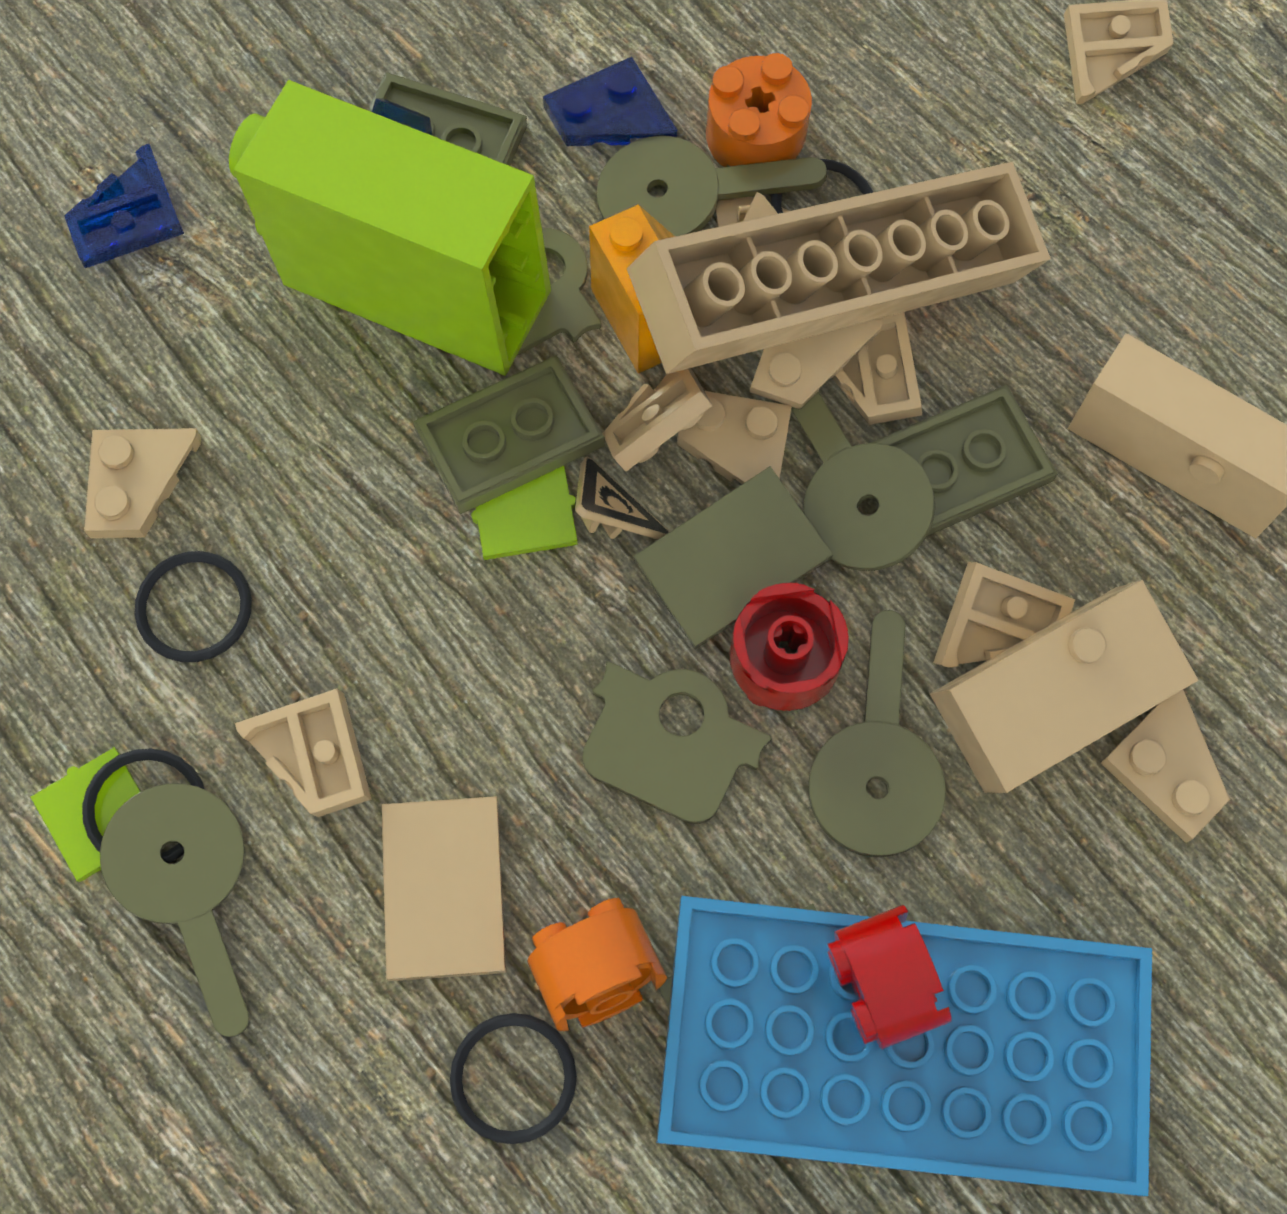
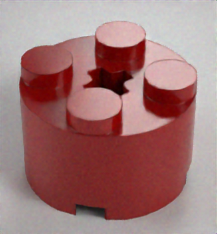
(809, 625)
(889, 976)

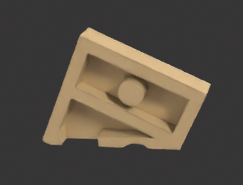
(1114, 41)
(799, 368)
(883, 375)
(656, 417)
(739, 436)
(132, 476)
(995, 614)
(312, 751)
(1171, 768)

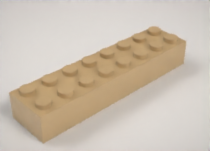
(834, 265)

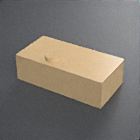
(1188, 435)
(1064, 687)

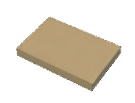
(443, 889)

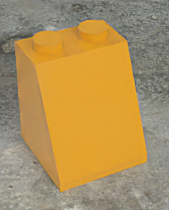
(613, 248)

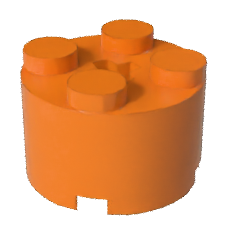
(757, 111)
(594, 965)

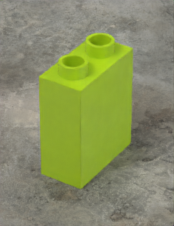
(395, 224)

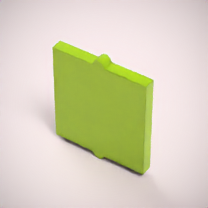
(528, 518)
(62, 810)

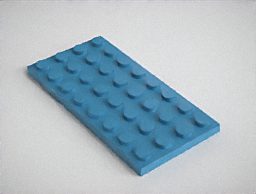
(1023, 1086)

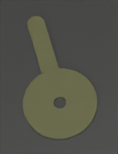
(692, 181)
(860, 473)
(881, 752)
(184, 890)

